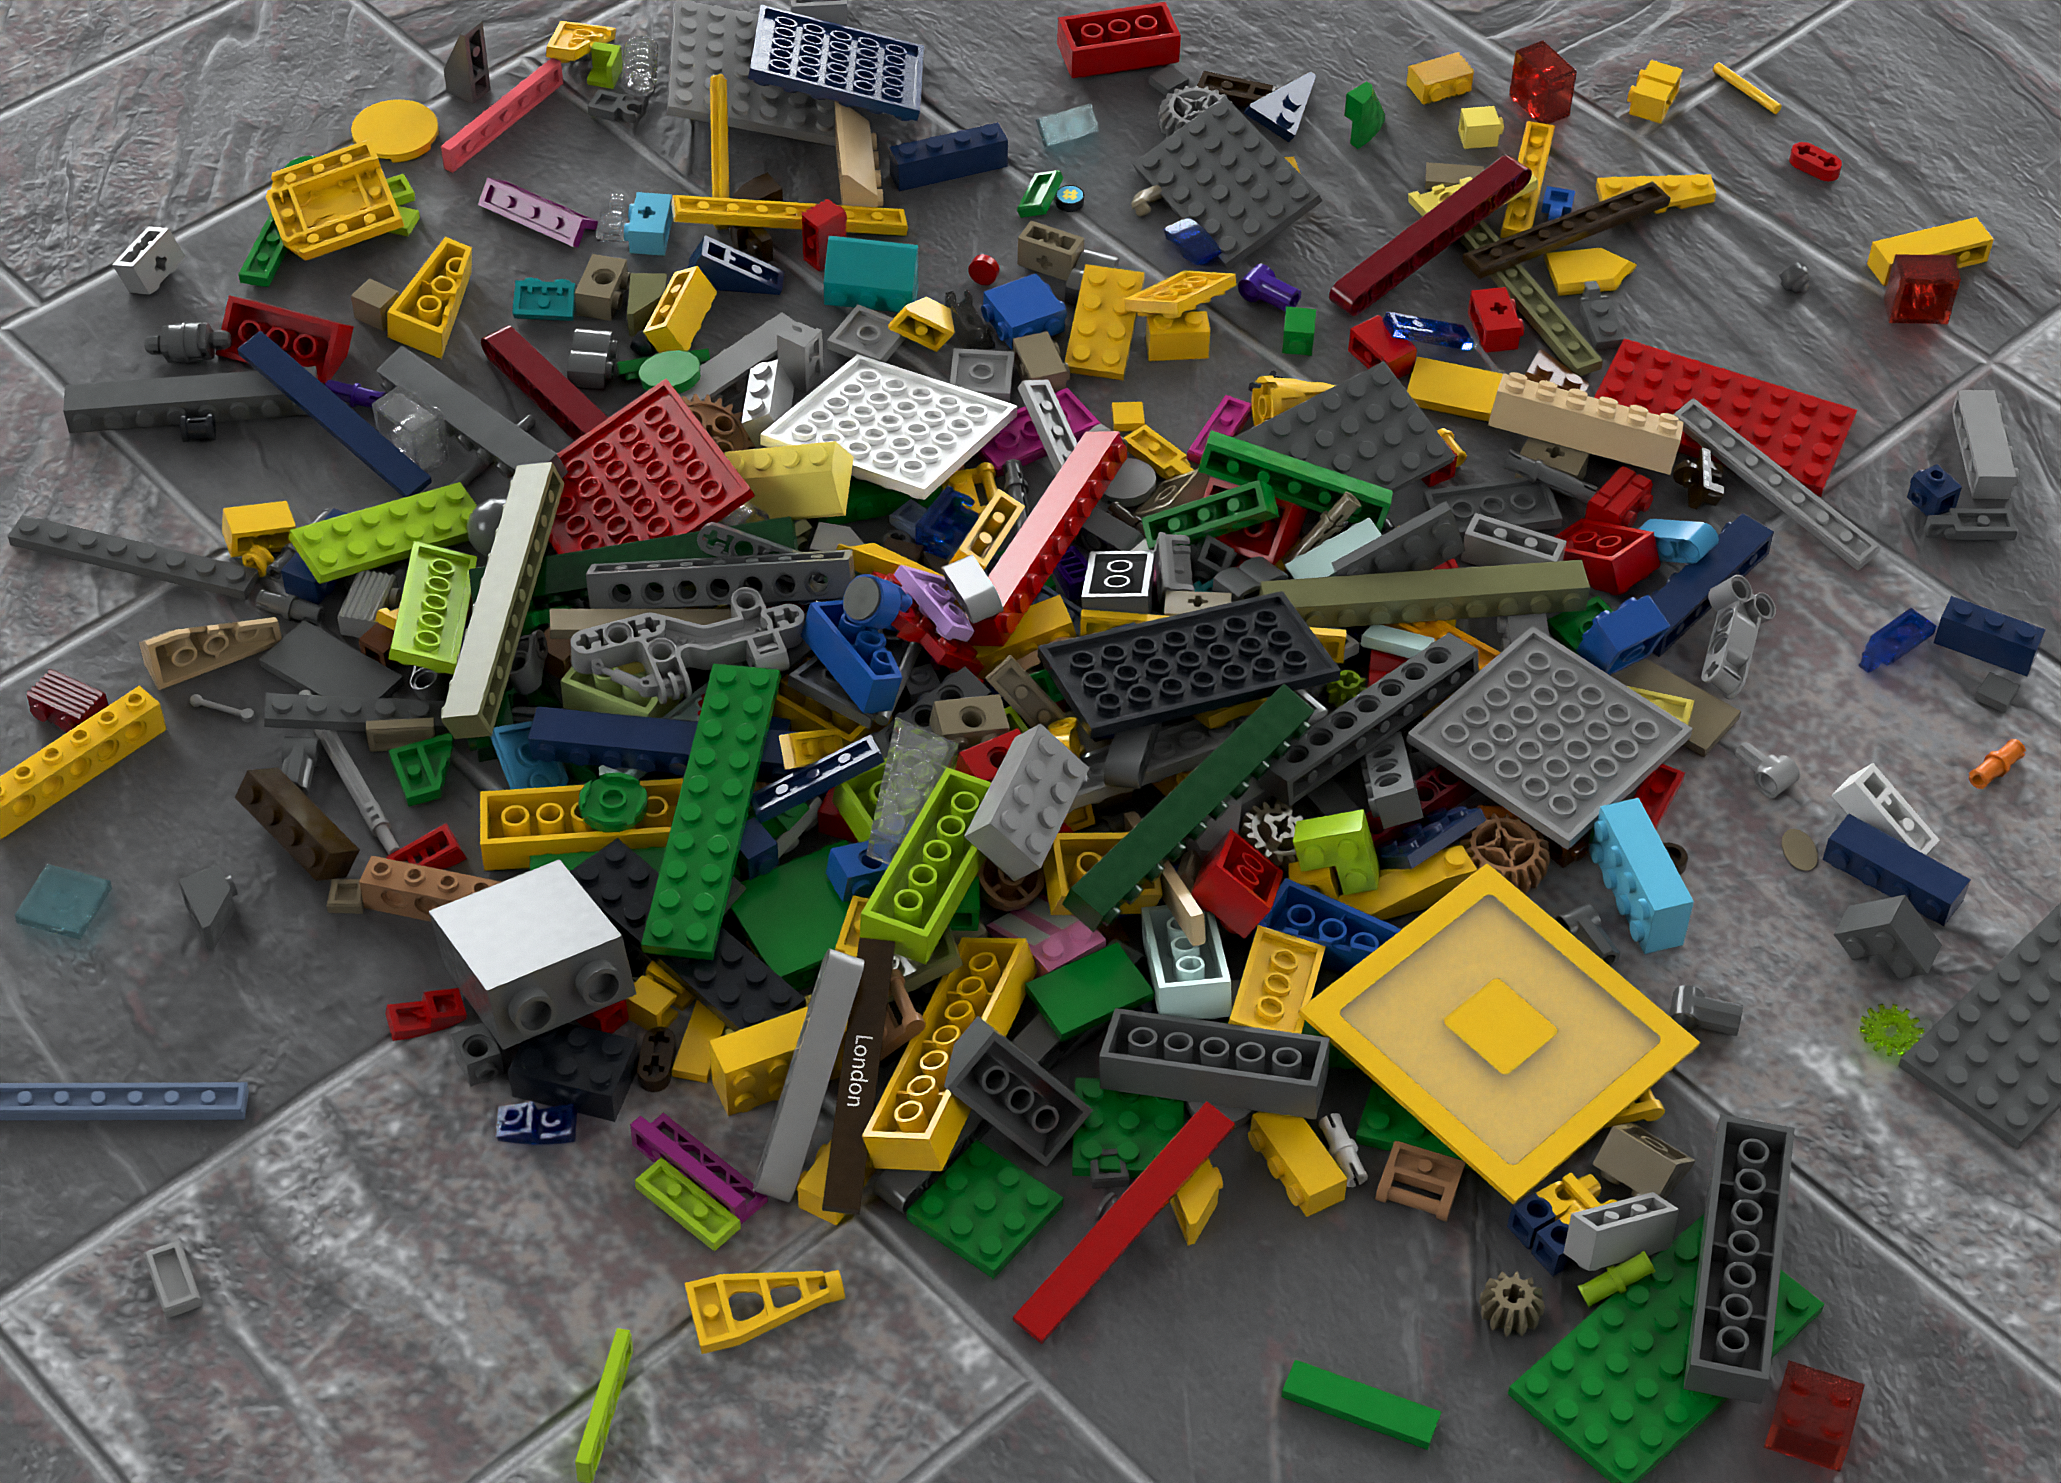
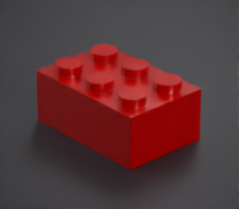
(1236, 884)

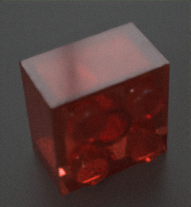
(1542, 83)
(1921, 289)
(1814, 1416)

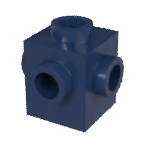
(1934, 491)

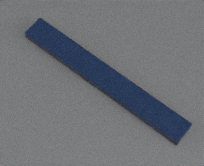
(334, 415)

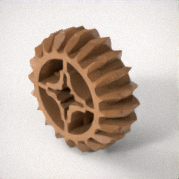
(1510, 849)

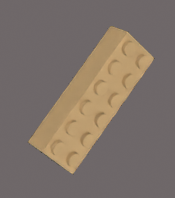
(1586, 423)

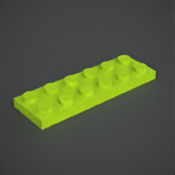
(383, 532)
(433, 608)

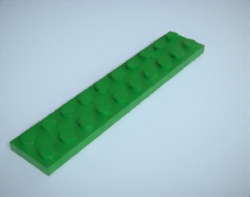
(711, 812)

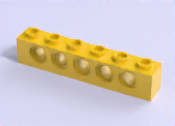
(78, 757)

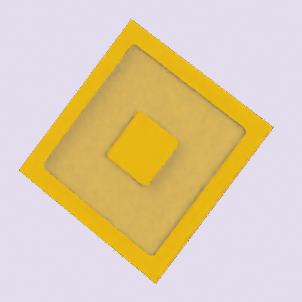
(1499, 1031)

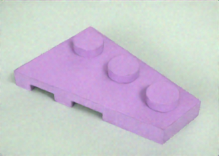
(935, 602)

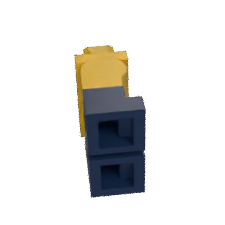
(1545, 1216)

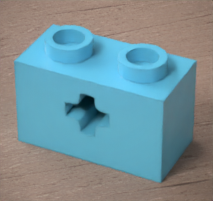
(649, 223)

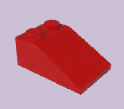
(1611, 553)

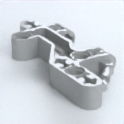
(672, 644)

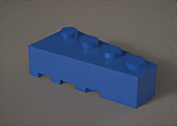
(853, 656)

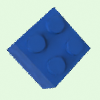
(1623, 635)

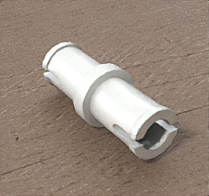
(1343, 1149)

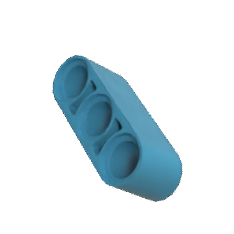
(1681, 539)

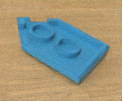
(517, 762)

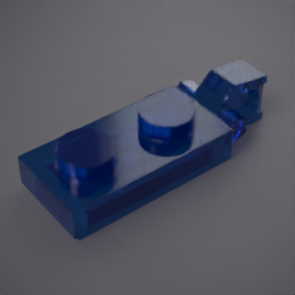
(1896, 639)

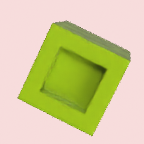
(606, 65)

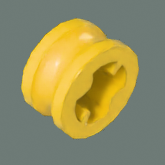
(258, 558)

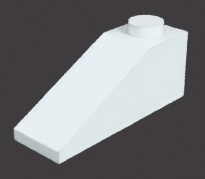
(1878, 803)

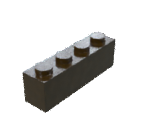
(297, 824)

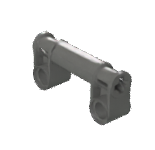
(524, 674)

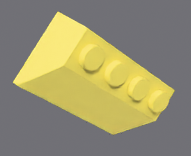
(797, 479)

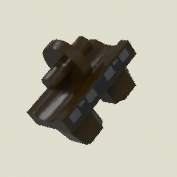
(1700, 479)

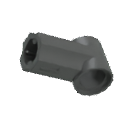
(300, 758)
(1586, 927)
(1696, 1011)

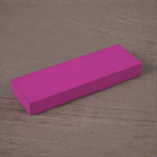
(1227, 419)

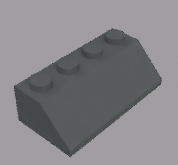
(1013, 1092)

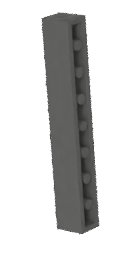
(164, 400)
(466, 416)

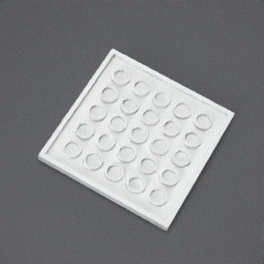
(894, 423)

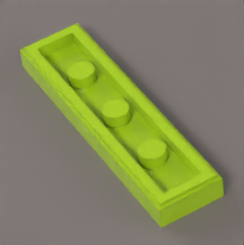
(604, 1406)

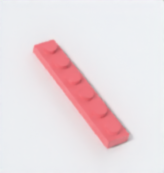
(502, 115)

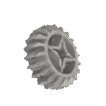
(1184, 106)

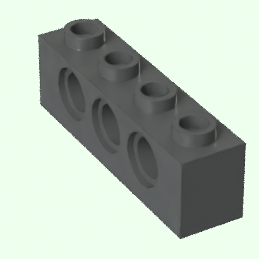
(954, 686)
(1391, 782)

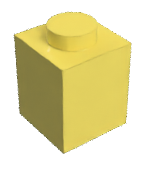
(1480, 127)

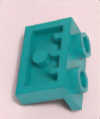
(544, 299)

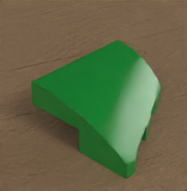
(1365, 113)

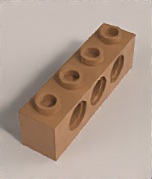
(414, 888)

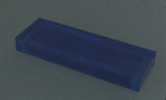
(1428, 331)

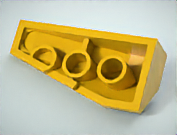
(1415, 888)

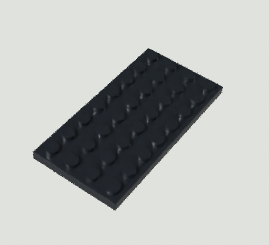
(1187, 664)

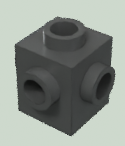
(1209, 559)

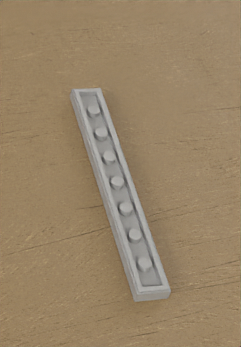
(1777, 485)

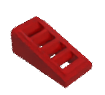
(432, 841)

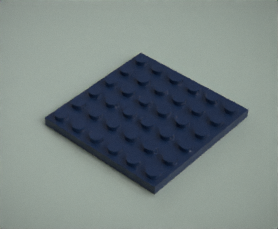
(837, 63)

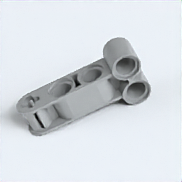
(1734, 633)

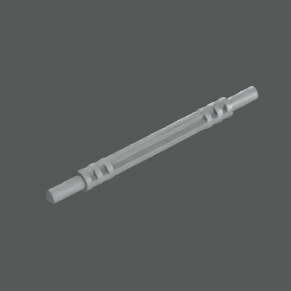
(357, 787)

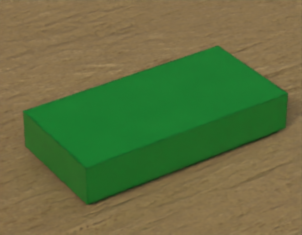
(1040, 193)

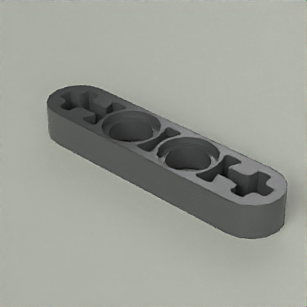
(760, 545)

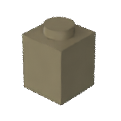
(372, 303)

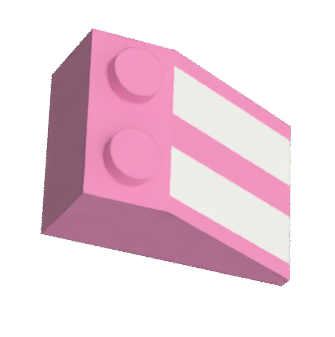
(1051, 938)

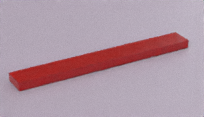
(1123, 1222)

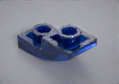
(1193, 240)
(532, 1126)

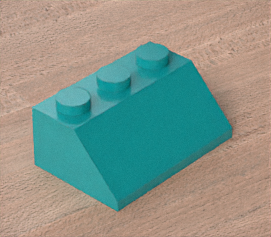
(870, 274)

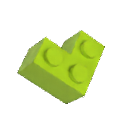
(1340, 842)

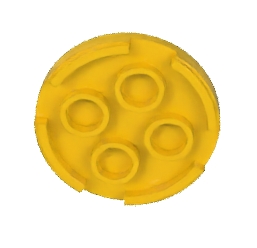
(397, 129)

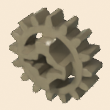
(1271, 833)

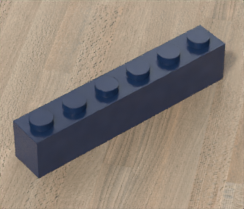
(1686, 593)

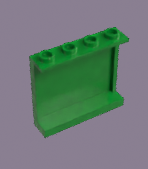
(792, 917)

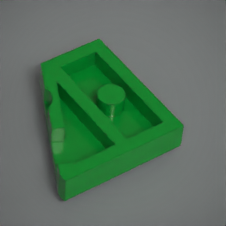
(422, 768)

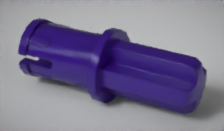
(354, 393)

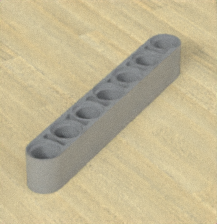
(808, 1075)

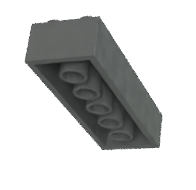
(1214, 1063)

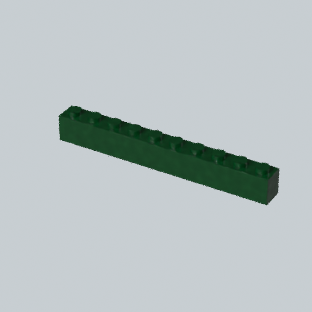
(564, 575)
(1188, 808)

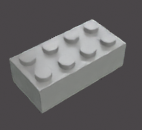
(1027, 802)

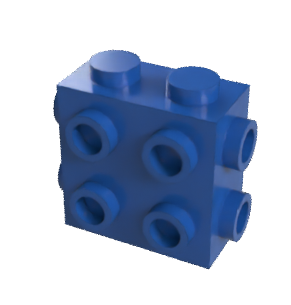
(1023, 309)

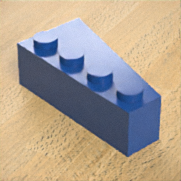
(1325, 921)

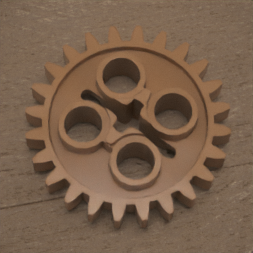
(715, 417)

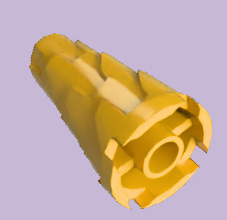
(1280, 395)

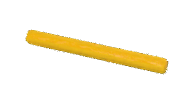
(719, 139)

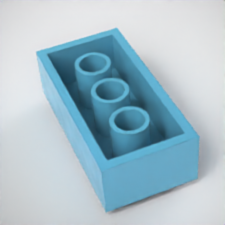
(1641, 876)

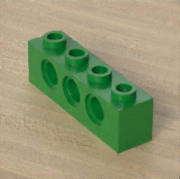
(1214, 514)

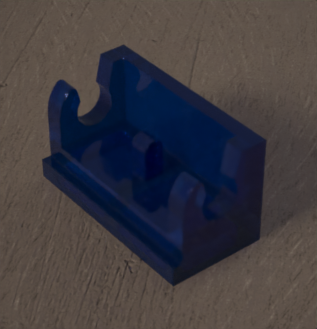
(945, 523)

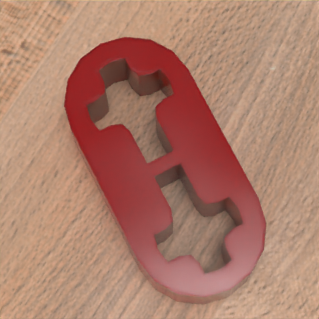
(1815, 161)

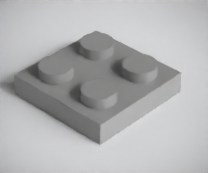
(865, 334)
(983, 372)

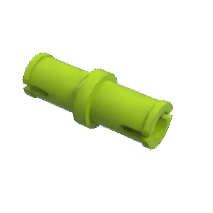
(1616, 1279)

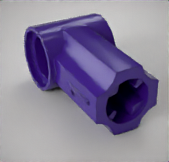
(1263, 285)

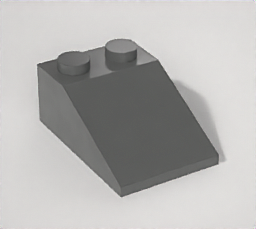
(1119, 581)

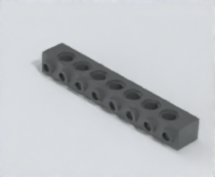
(604, 578)
(1371, 718)

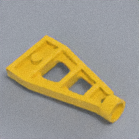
(713, 1316)

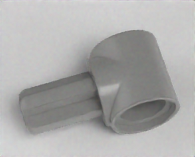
(1771, 773)

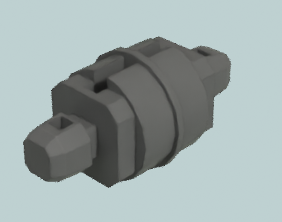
(188, 342)

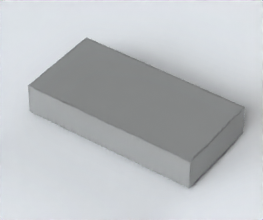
(172, 1279)

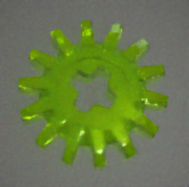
(1888, 1017)

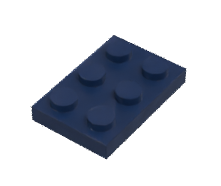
(1428, 838)

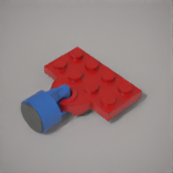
(881, 603)

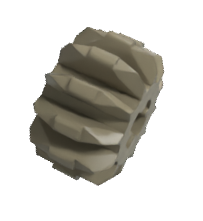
(1511, 1303)

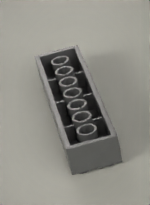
(1740, 1260)

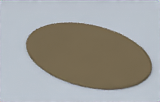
(1799, 849)

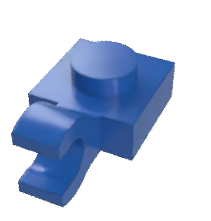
(1557, 202)

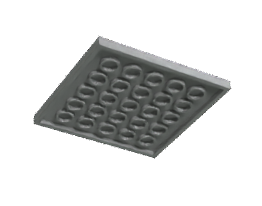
(721, 41)
(1549, 736)

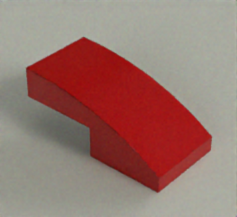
(434, 1013)

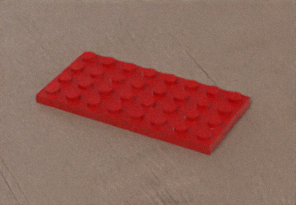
(1784, 424)

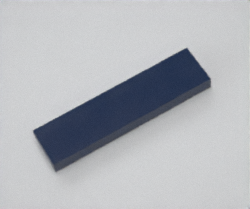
(816, 778)

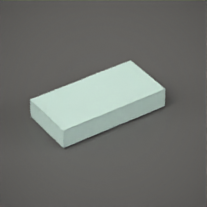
(1395, 641)

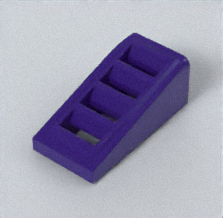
(1071, 587)

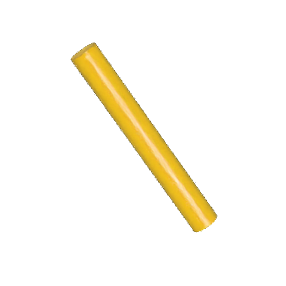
(1747, 88)

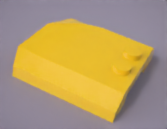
(332, 201)

